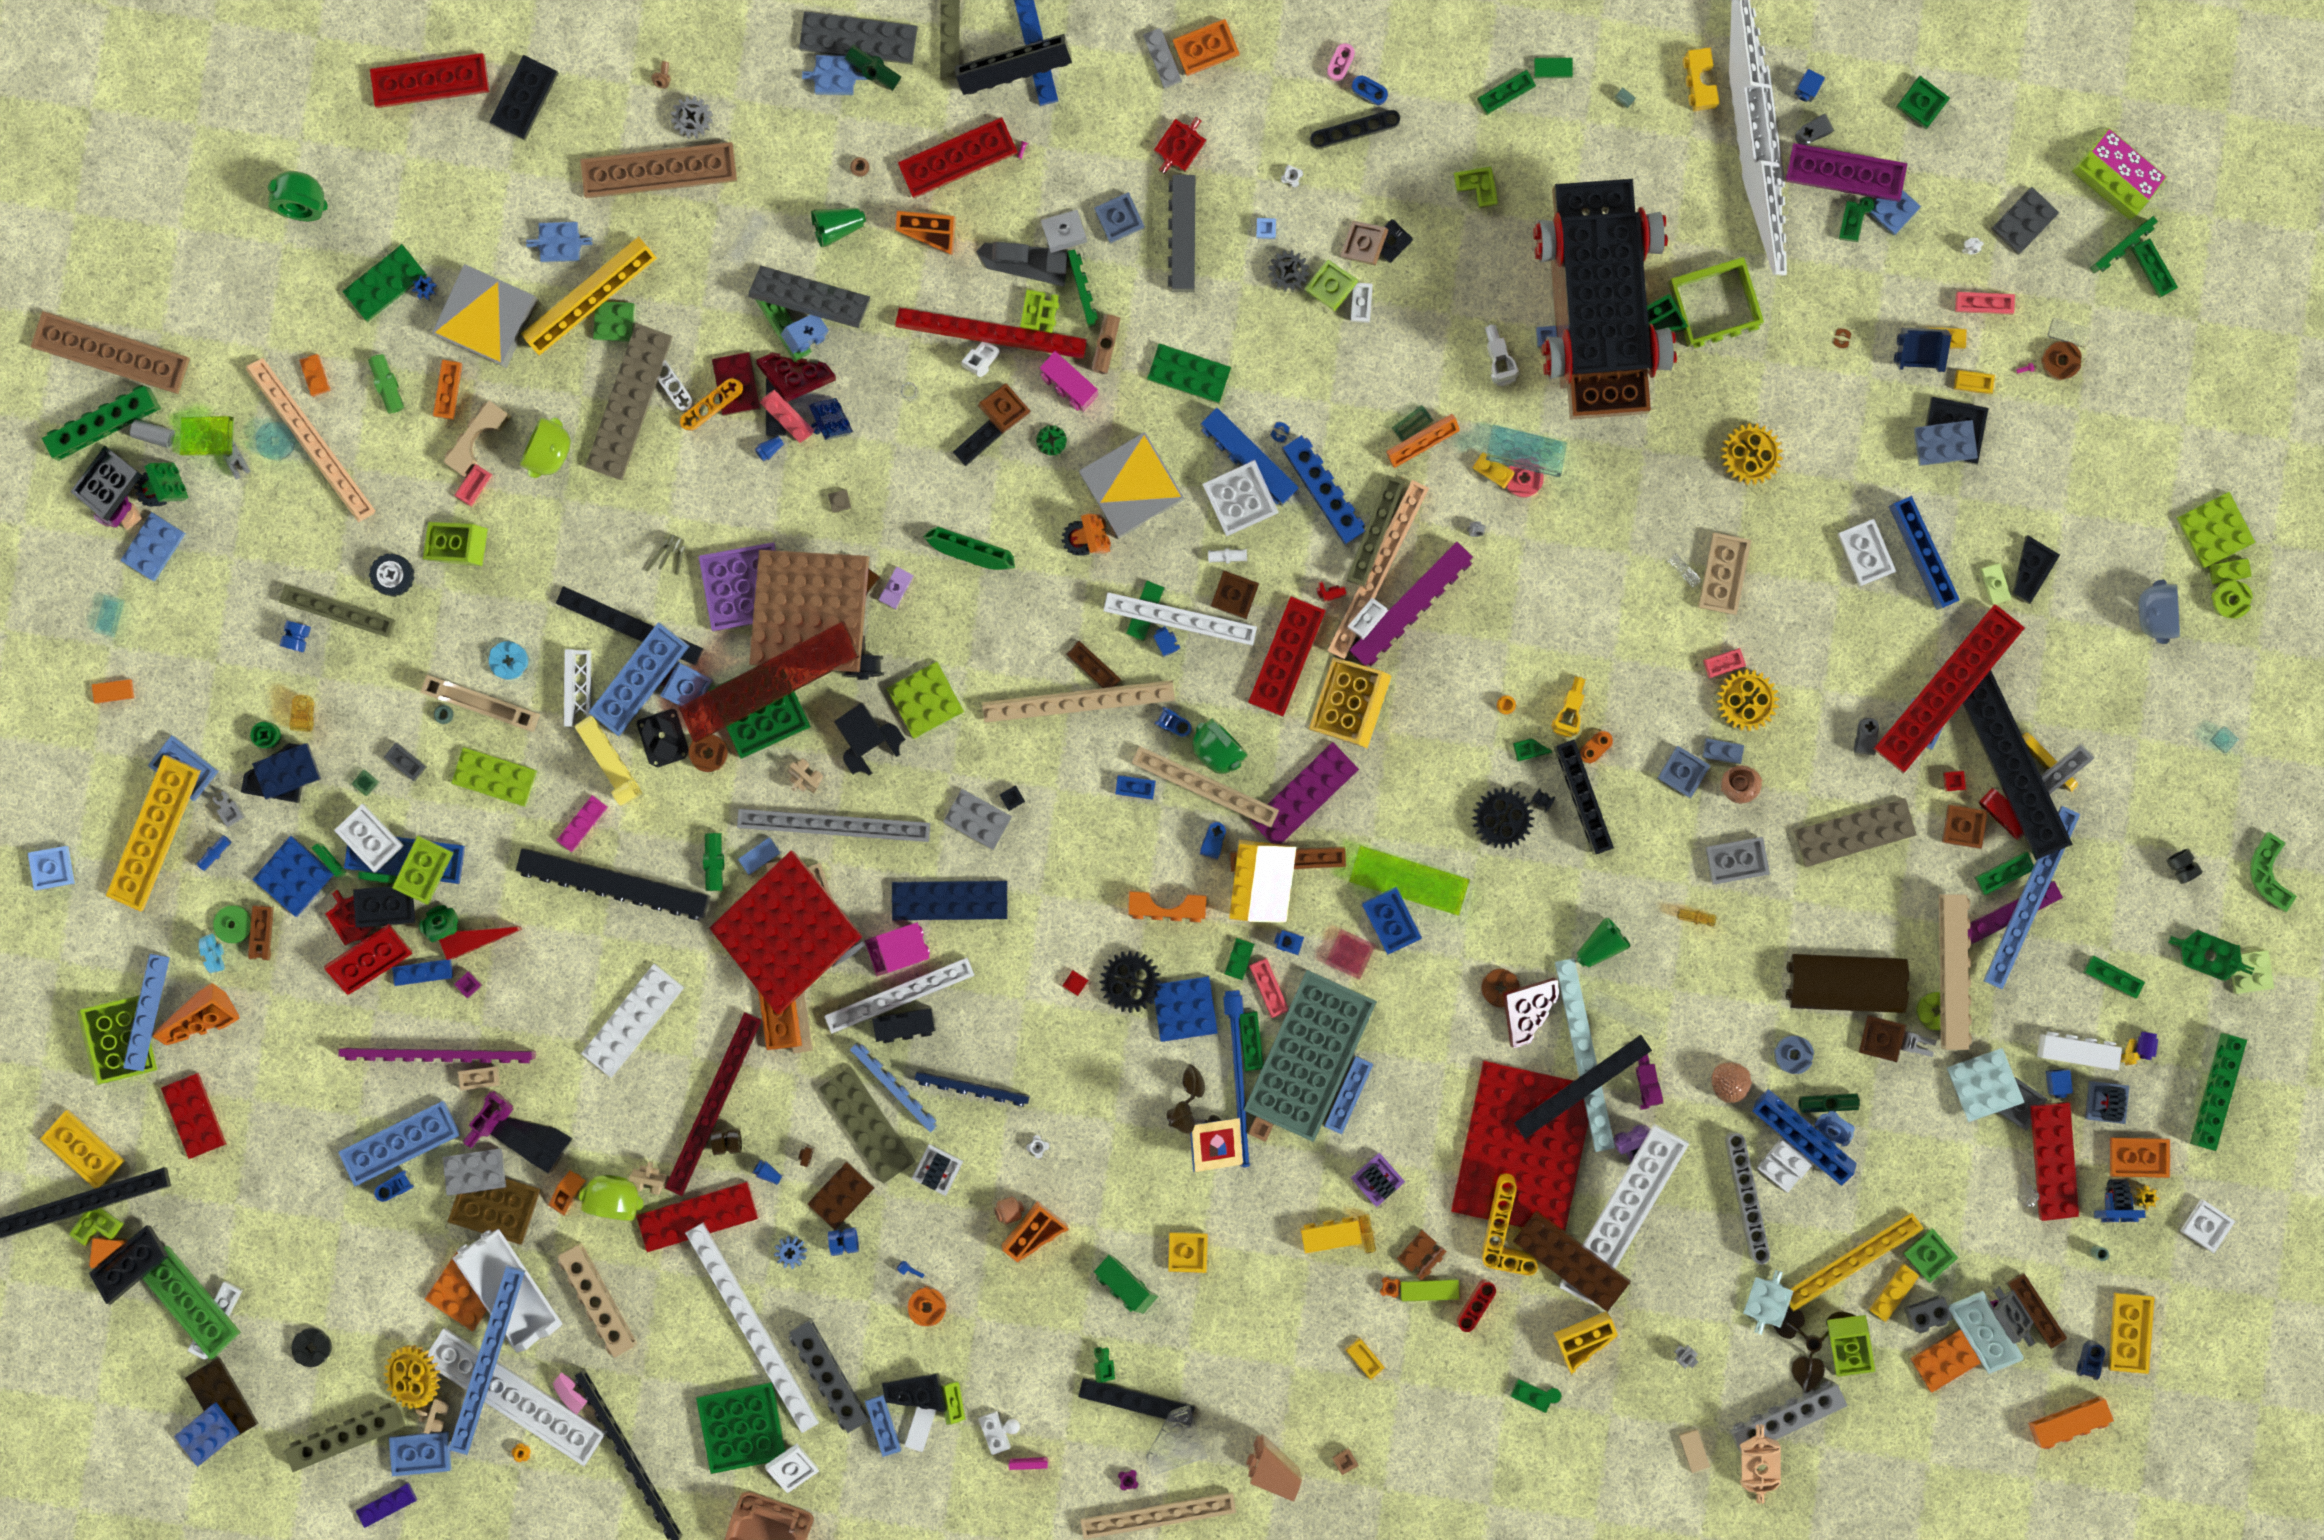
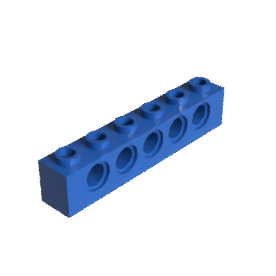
(1292, 452)
(1804, 1137)

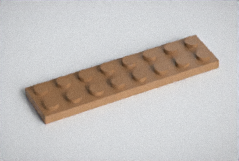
(658, 170)
(110, 352)

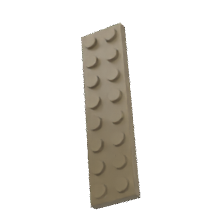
(629, 401)

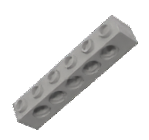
(1816, 1411)

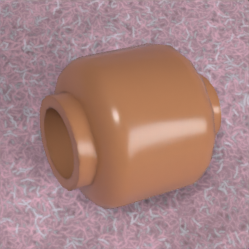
(1008, 1210)

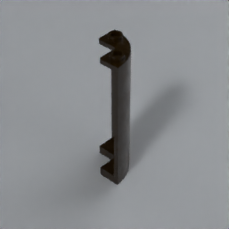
(1848, 983)

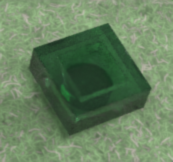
(365, 782)

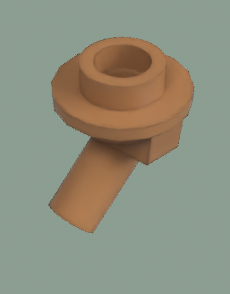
(662, 79)

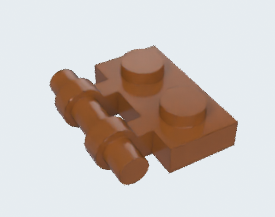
(1417, 1250)

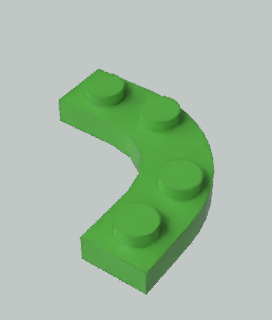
(2262, 873)

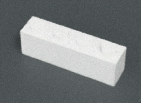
(2079, 1052)

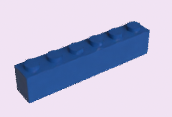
(1243, 450)
(1924, 553)

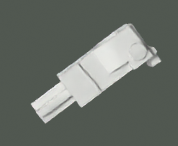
(1498, 351)

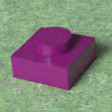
(468, 984)

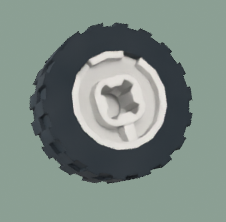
(391, 574)

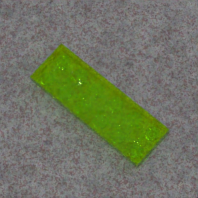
(1413, 880)

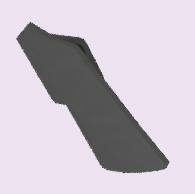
(1025, 261)

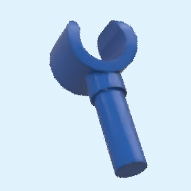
(903, 1267)

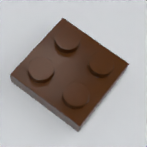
(1234, 595)
(1882, 1038)

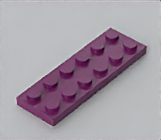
(1846, 172)
(1307, 793)

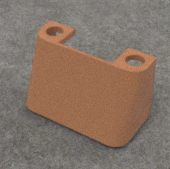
(1273, 1469)

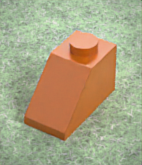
(566, 1192)

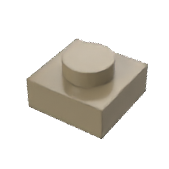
(839, 501)

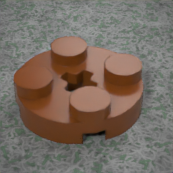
(2072, 362)
(715, 762)
(1493, 979)

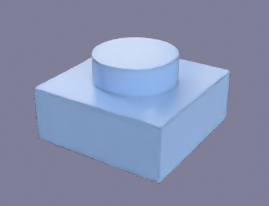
(1266, 228)

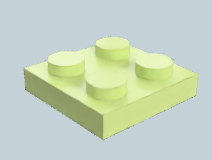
(2261, 977)

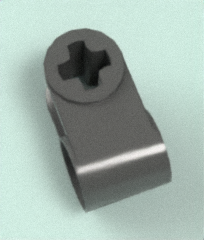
(1816, 130)
(1866, 738)

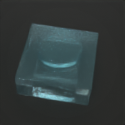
(2224, 739)

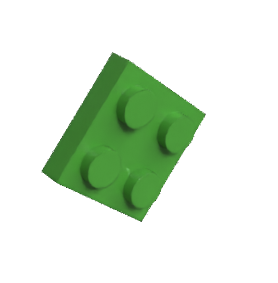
(614, 321)
(1930, 1255)

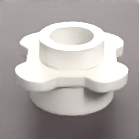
(1292, 171)
(1972, 246)
(1037, 1141)

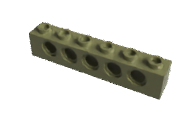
(300, 1459)

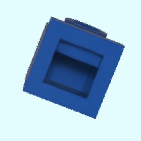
(1166, 641)
(1296, 942)

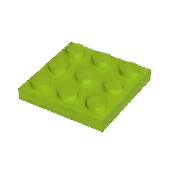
(2216, 530)
(925, 700)

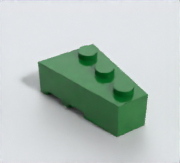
(1666, 314)

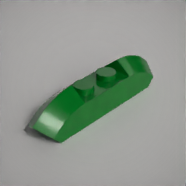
(969, 549)

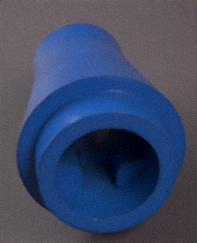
(769, 448)
(766, 1172)

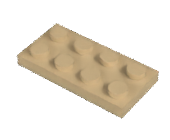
(1724, 574)

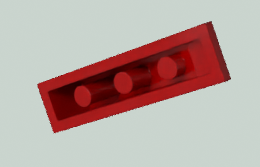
(467, 941)

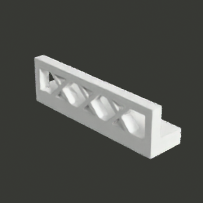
(570, 685)

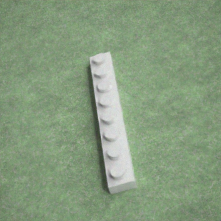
(1180, 619)
(899, 995)

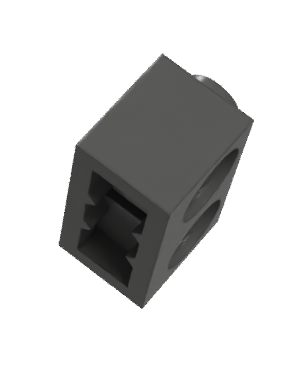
(1927, 1309)

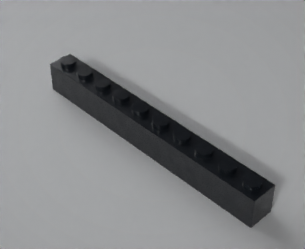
(614, 883)

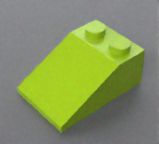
(455, 543)
(1851, 1345)

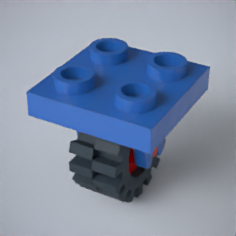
(2119, 1203)

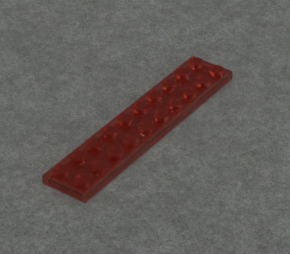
(769, 681)

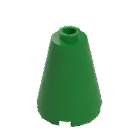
(836, 224)
(1602, 944)

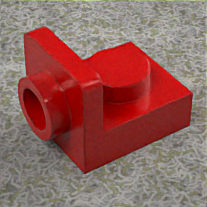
(1333, 593)

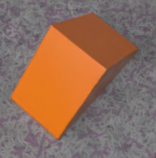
(103, 1248)

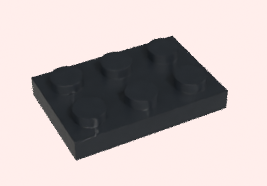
(382, 907)

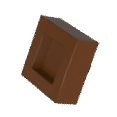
(806, 1155)

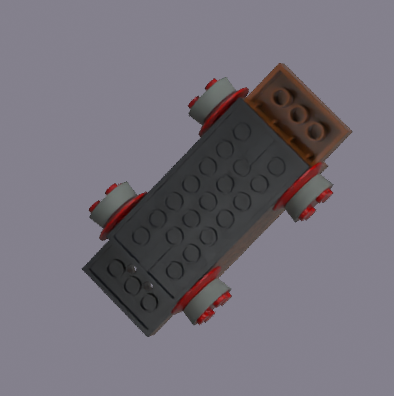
(1600, 298)

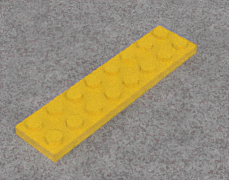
(153, 833)

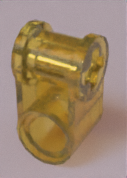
(302, 716)

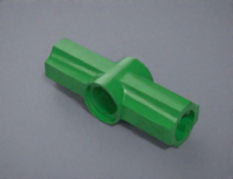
(713, 862)

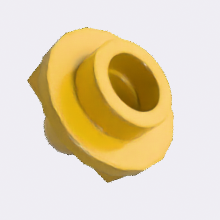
(2130, 1057)

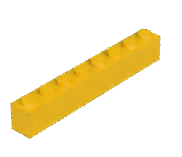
(588, 296)

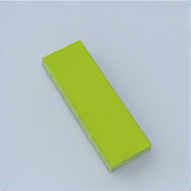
(1429, 1290)

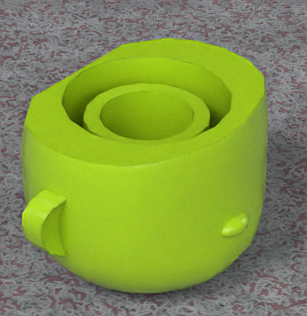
(546, 448)
(611, 1198)

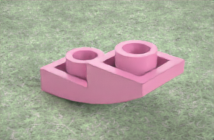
(564, 1387)

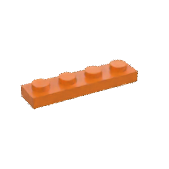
(1423, 440)

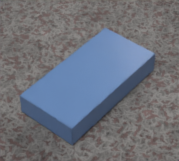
(759, 856)

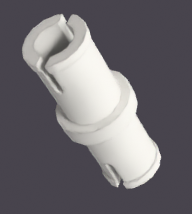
(1227, 555)

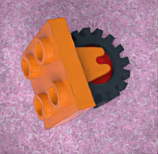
(1087, 536)

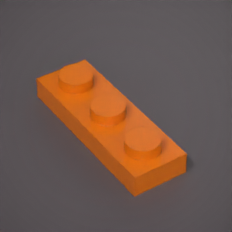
(447, 389)

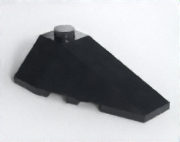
(534, 1142)

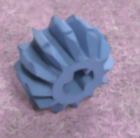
(785, 1247)

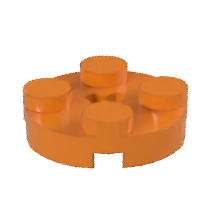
(927, 1317)

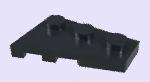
(916, 1391)

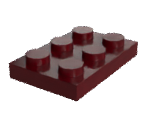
(739, 368)

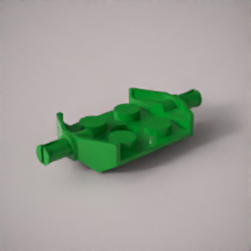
(2227, 959)

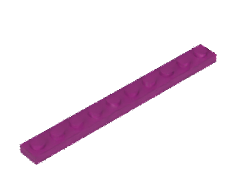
(429, 1054)

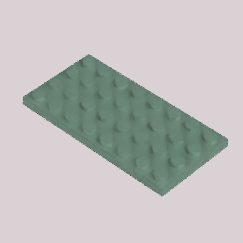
(1310, 1055)

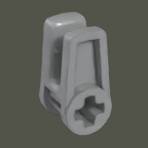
(1910, 1040)

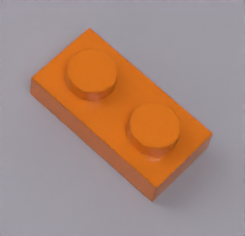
(315, 375)

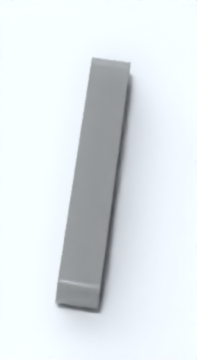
(1751, 1206)

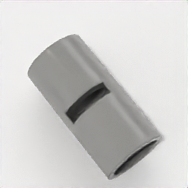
(152, 434)

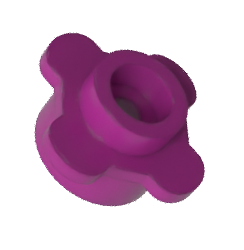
(1123, 1478)

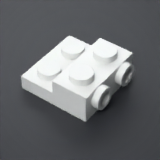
(1784, 1165)

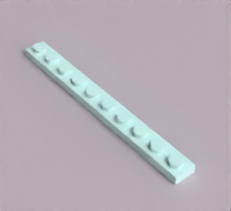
(1584, 1052)

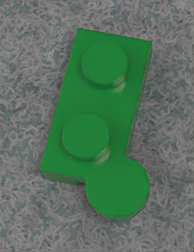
(1854, 218)
(1535, 1396)

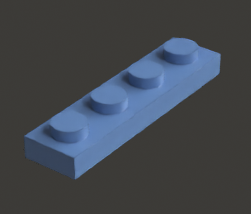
(1348, 1095)

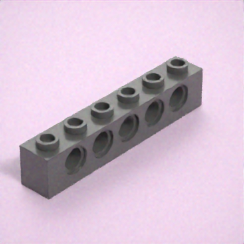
(846, 1421)

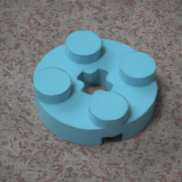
(498, 655)
(212, 953)

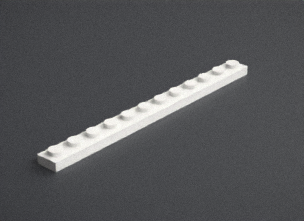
(752, 1327)

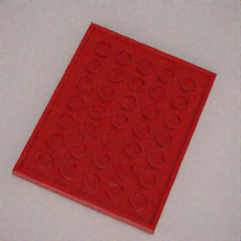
(1541, 1164)

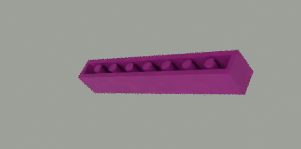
(1411, 603)

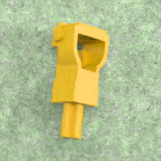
(1572, 703)

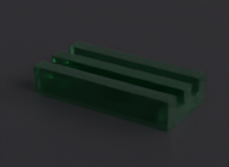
(1399, 434)

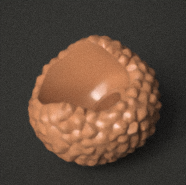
(1741, 784)
(1731, 1082)

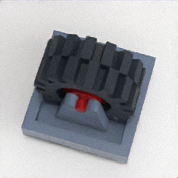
(2107, 1102)

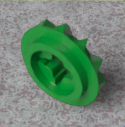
(1059, 444)

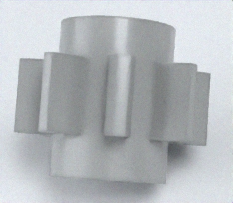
(1686, 1356)

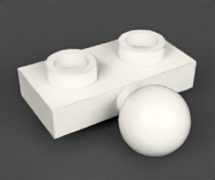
(996, 1433)

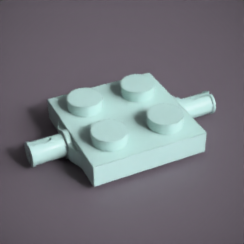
(1768, 1302)

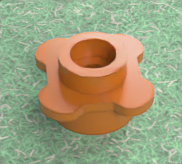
(1389, 1282)

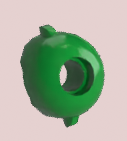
(296, 196)
(1217, 748)

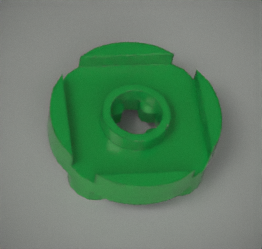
(435, 931)

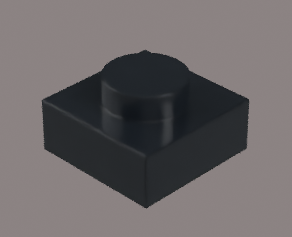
(1012, 798)

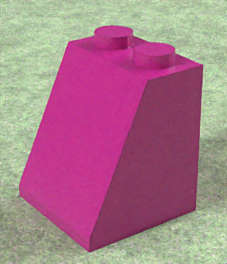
(897, 949)

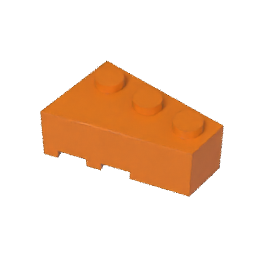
(928, 228)
(1032, 1232)

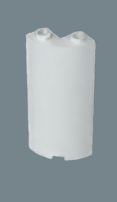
(484, 1267)

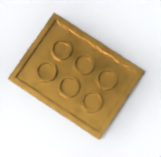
(494, 1209)

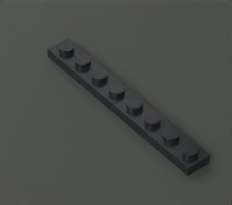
(616, 620)
(1583, 1086)

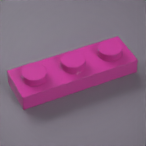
(582, 823)

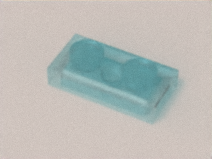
(109, 616)

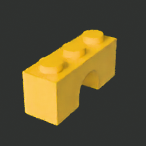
(1702, 95)

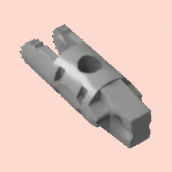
(234, 460)

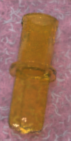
(1696, 917)
(1367, 1233)

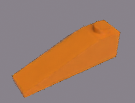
(202, 1012)

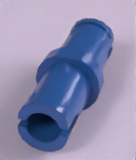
(213, 852)

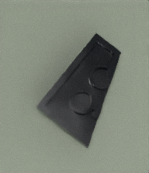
(2033, 568)

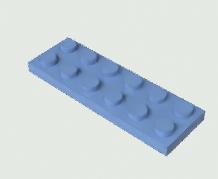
(639, 679)
(399, 1143)

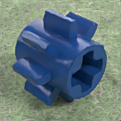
(420, 285)

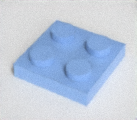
(51, 868)

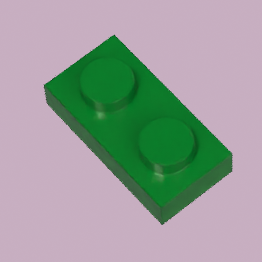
(1239, 959)

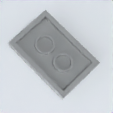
(977, 819)
(1737, 860)
(474, 1172)

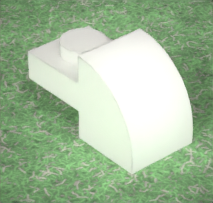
(978, 360)

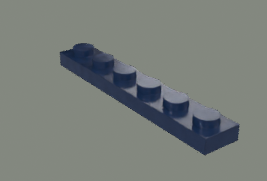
(964, 1087)

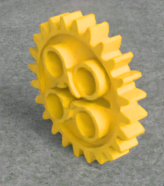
(1766, 444)
(1735, 688)
(412, 1376)

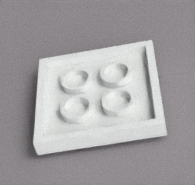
(1240, 498)

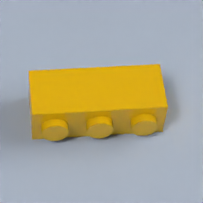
(1330, 1235)

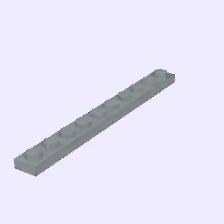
(833, 825)

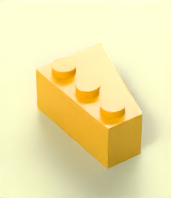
(1584, 1339)

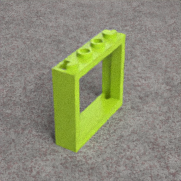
(1737, 264)

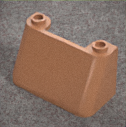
(767, 1519)

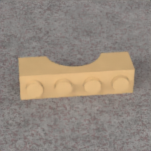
(461, 456)

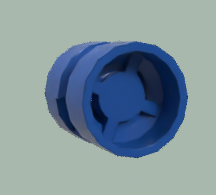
(295, 636)
(850, 1241)

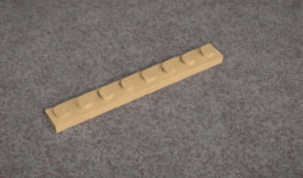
(1205, 787)
(1158, 1515)

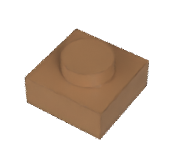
(1260, 1129)
(1345, 1461)

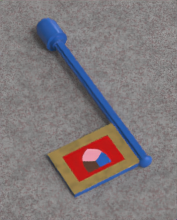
(1225, 1141)

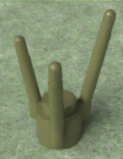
(673, 545)

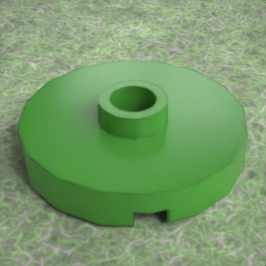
(242, 921)

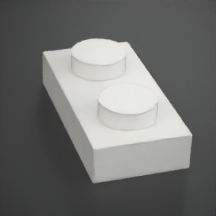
(1361, 303)
(1367, 618)

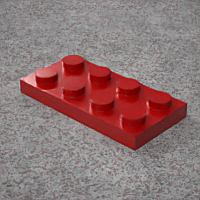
(368, 959)
(193, 1116)

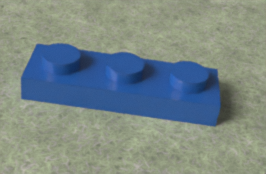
(422, 972)

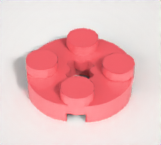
(1528, 488)

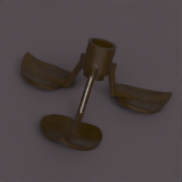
(1181, 1115)
(1805, 1370)

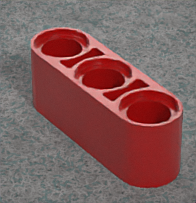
(2001, 811)
(1475, 1315)

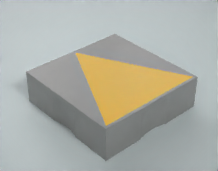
(485, 316)
(1131, 485)

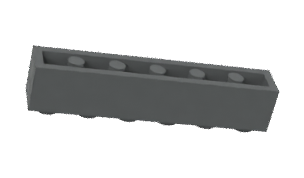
(1183, 233)

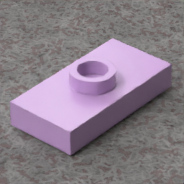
(896, 587)

